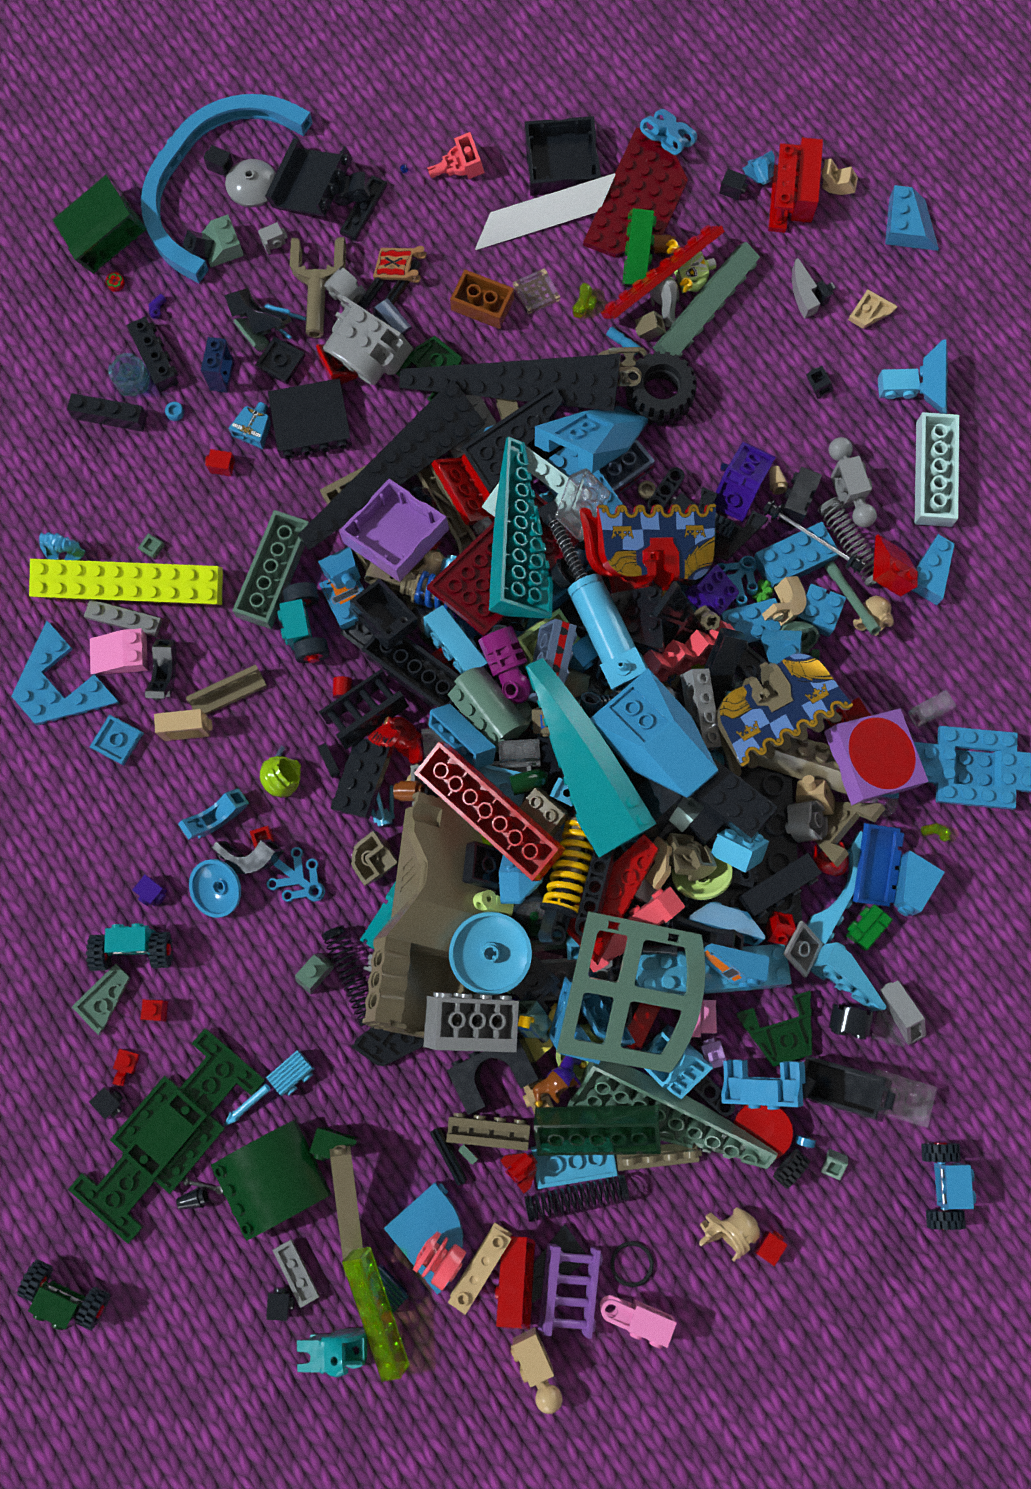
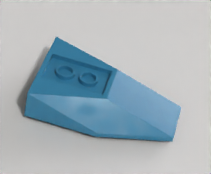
(593, 434)
(656, 736)

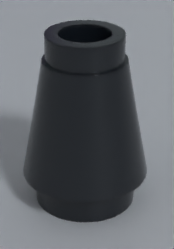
(194, 1199)

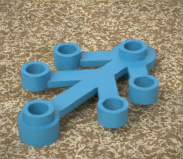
(736, 578)
(297, 877)

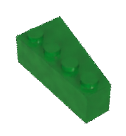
(638, 246)

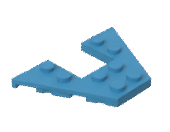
(41, 698)

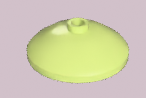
(713, 886)

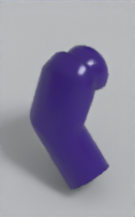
(154, 306)

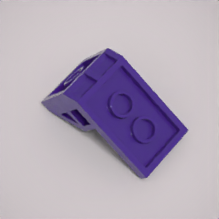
(742, 481)

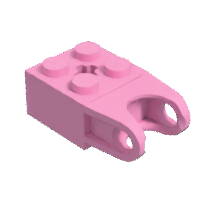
(640, 1320)

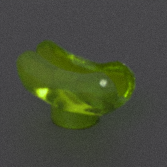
(585, 301)

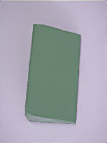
(257, 340)

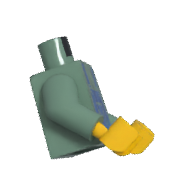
(533, 1021)

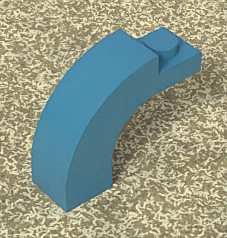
(216, 816)

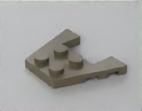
(841, 822)

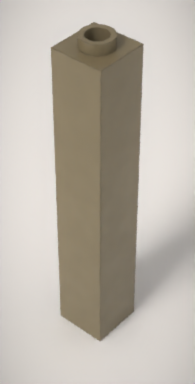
(345, 1199)

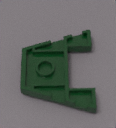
(431, 354)
(785, 1039)

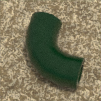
(529, 780)

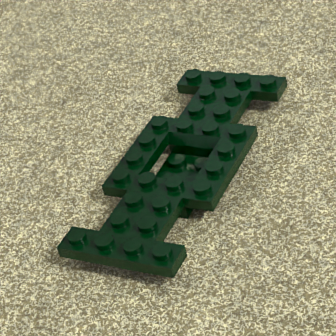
(160, 1130)

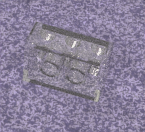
(581, 491)
(912, 1100)

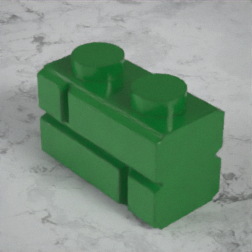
(868, 927)

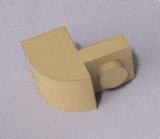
(838, 180)

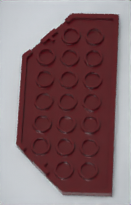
(644, 180)

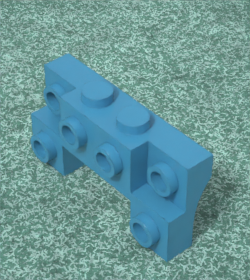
(763, 1091)

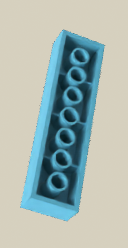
(670, 973)

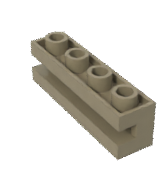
(488, 1132)

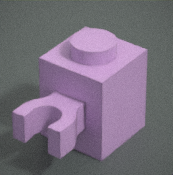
(713, 1052)

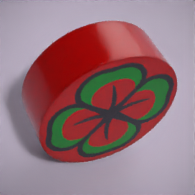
(115, 282)

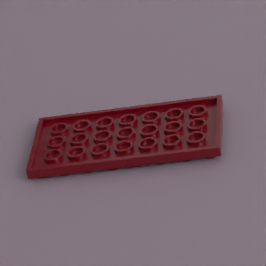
(466, 580)

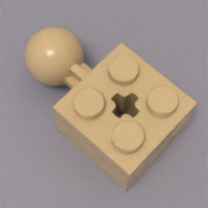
(536, 1369)

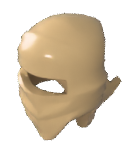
(737, 1231)

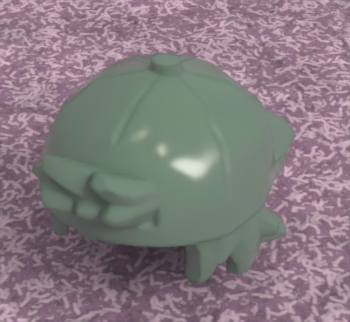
(809, 633)

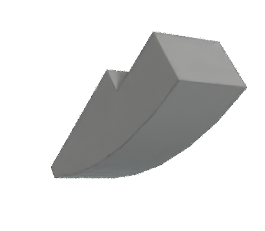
(804, 290)

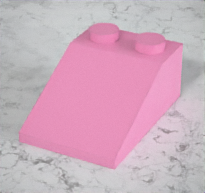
(119, 652)

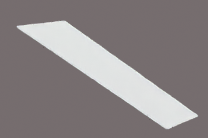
(545, 211)

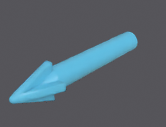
(234, 1116)

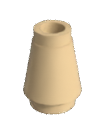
(778, 483)

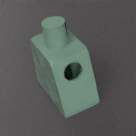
(314, 972)

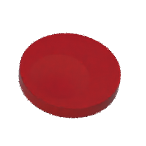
(768, 1126)

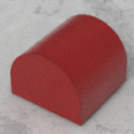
(341, 685)
(261, 834)

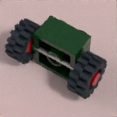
(58, 1303)

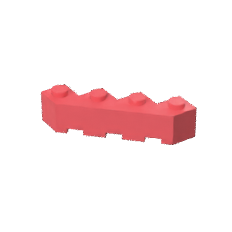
(680, 657)
(656, 912)

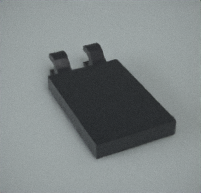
(538, 984)

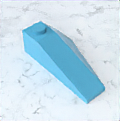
(841, 968)

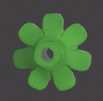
(764, 591)

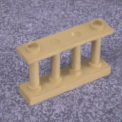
(480, 1268)

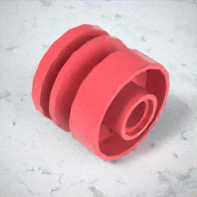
(439, 1260)

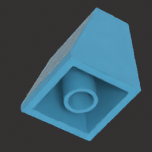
(915, 883)

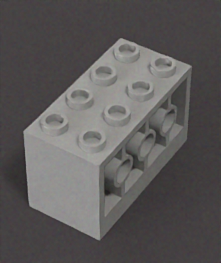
(470, 1022)

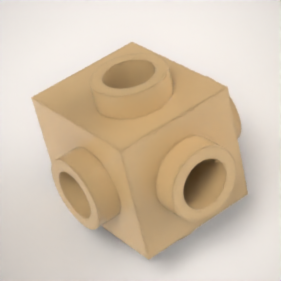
(530, 1099)

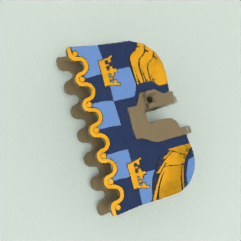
(792, 698)

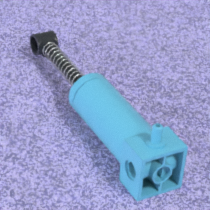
(598, 612)

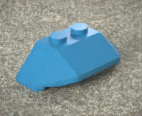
(935, 377)
(514, 883)
(723, 917)
(597, 1012)

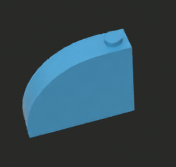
(421, 1220)

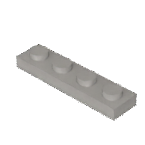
(122, 617)

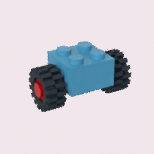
(952, 1186)

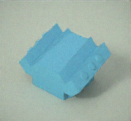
(688, 1070)

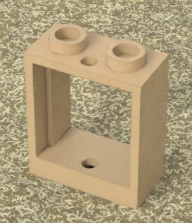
(182, 725)

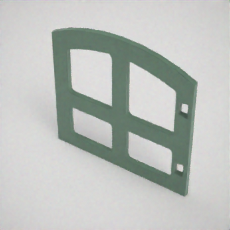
(625, 992)

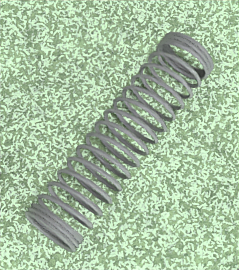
(828, 507)

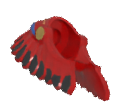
(401, 735)

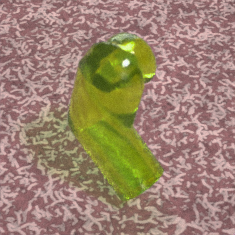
(943, 832)

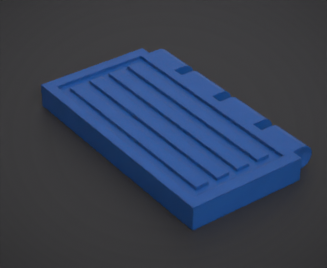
(877, 865)

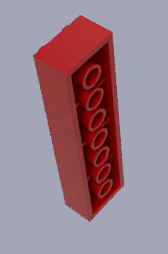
(489, 811)

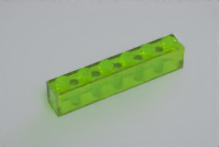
(376, 1314)

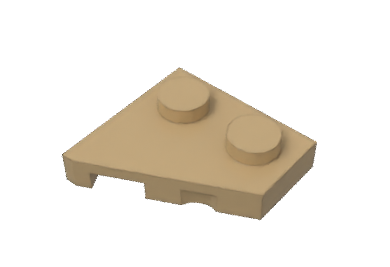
(871, 309)

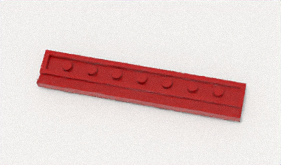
(666, 268)

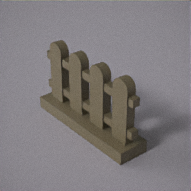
(670, 1155)

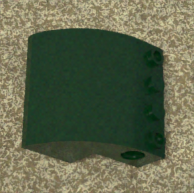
(271, 1179)

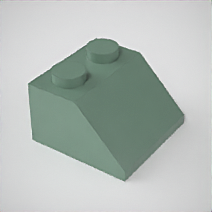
(226, 244)

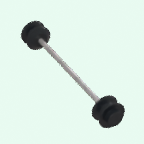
(775, 511)

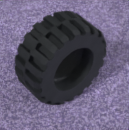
(664, 367)

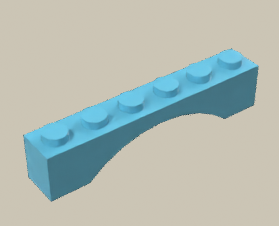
(823, 923)

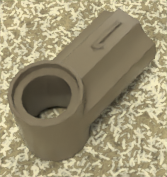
(707, 618)

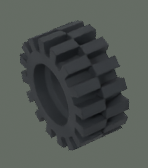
(791, 1168)

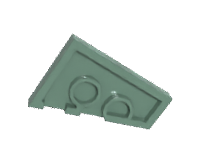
(101, 999)

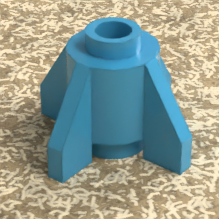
(761, 168)

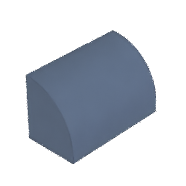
(390, 315)

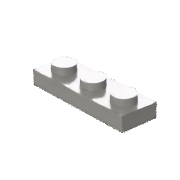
(296, 1273)

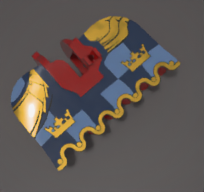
(650, 545)

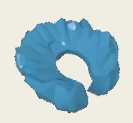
(54, 543)

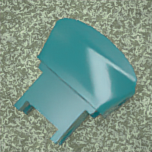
(333, 1351)

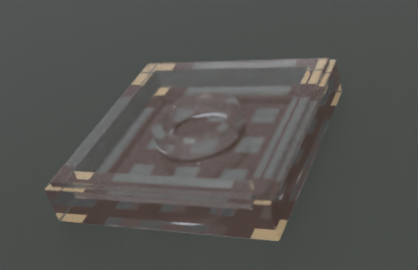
(536, 291)

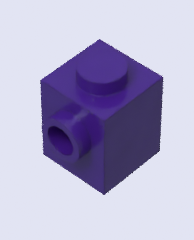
(149, 891)

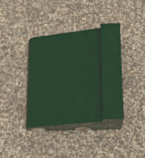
(98, 225)

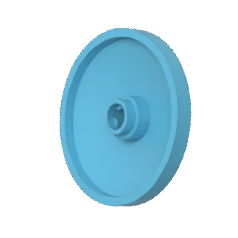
(490, 953)

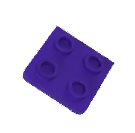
(713, 590)

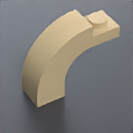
(791, 604)

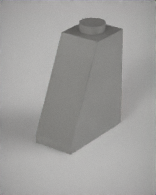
(904, 1012)

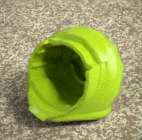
(280, 776)

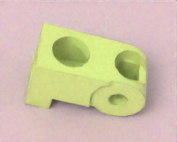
(489, 901)

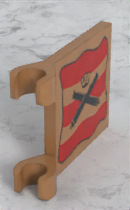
(396, 263)

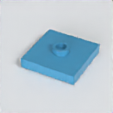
(116, 740)

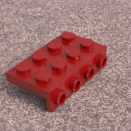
(463, 487)

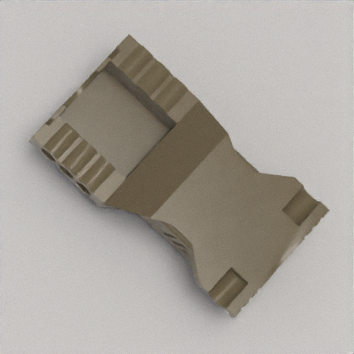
(426, 911)

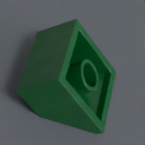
(327, 1139)

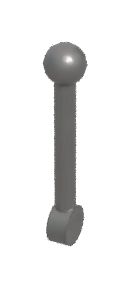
(186, 1181)

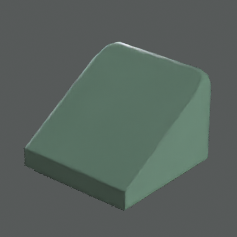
(834, 1164)

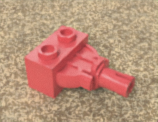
(460, 160)

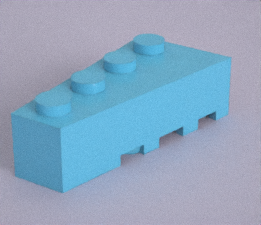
(453, 640)

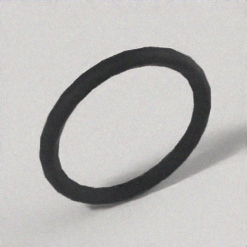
(651, 1263)

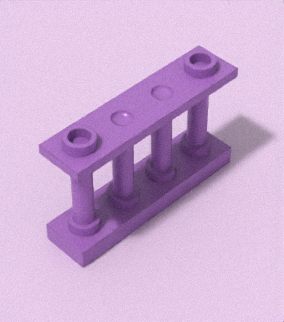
(550, 1299)

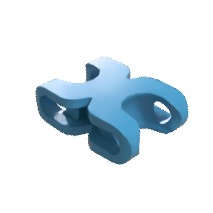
(668, 131)

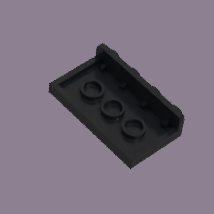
(361, 779)

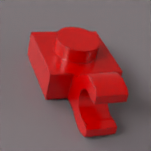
(124, 1063)

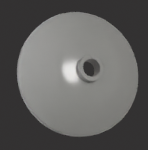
(249, 190)

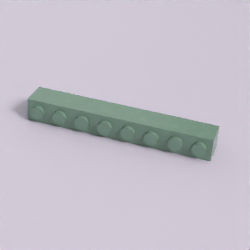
(708, 300)

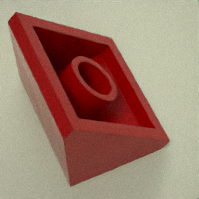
(335, 368)

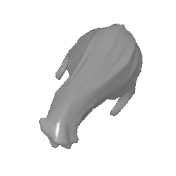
(666, 295)

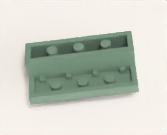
(486, 707)

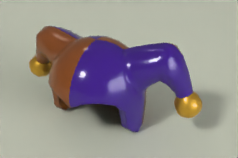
(558, 1080)

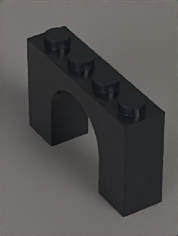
(467, 1080)

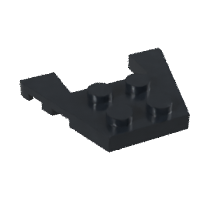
(725, 546)

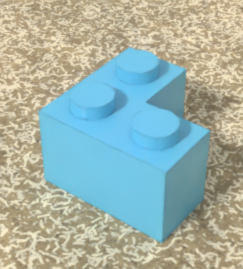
(737, 851)

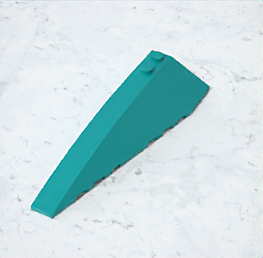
(518, 564)
(598, 786)

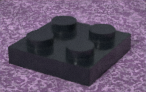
(280, 360)

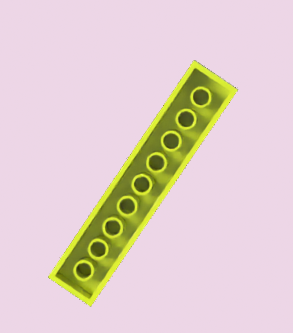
(126, 581)

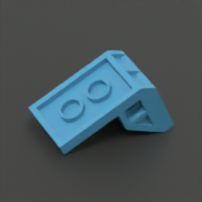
(558, 1018)

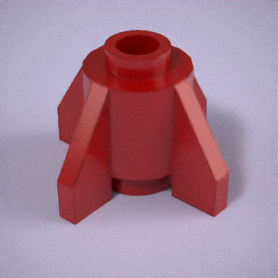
(521, 1169)

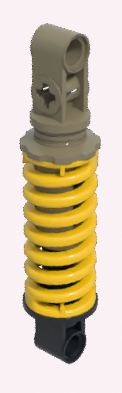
(564, 879)

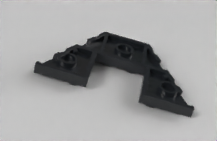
(676, 609)

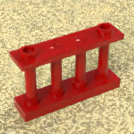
(782, 188)

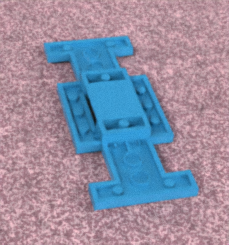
(975, 776)

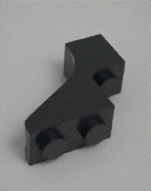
(260, 318)
(722, 937)

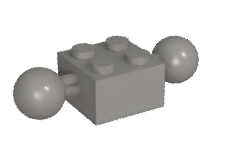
(851, 482)

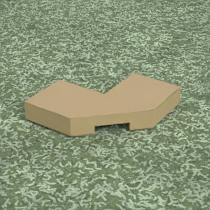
(661, 869)

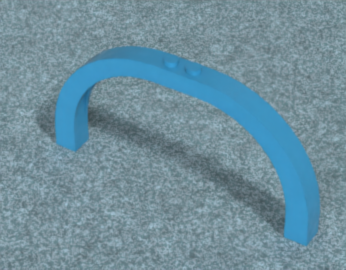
(190, 131)

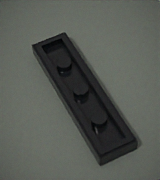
(362, 210)

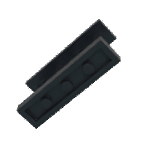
(370, 721)

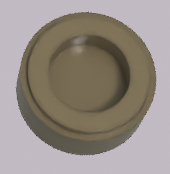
(646, 490)

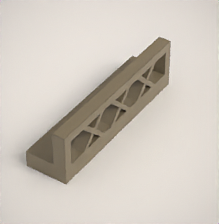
(227, 690)

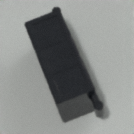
(849, 1089)

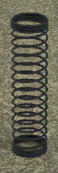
(334, 932)
(622, 1192)

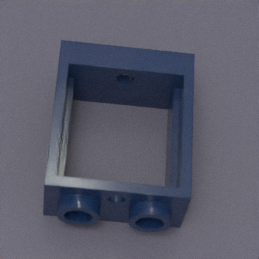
(215, 362)

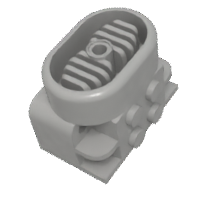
(366, 344)

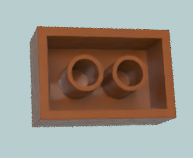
(482, 299)

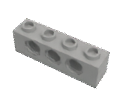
(701, 705)

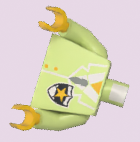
(693, 273)

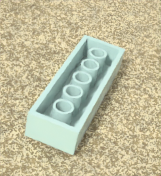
(937, 469)

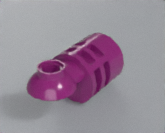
(503, 658)

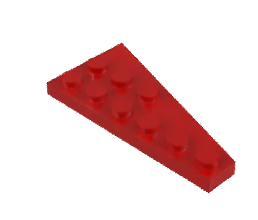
(623, 885)

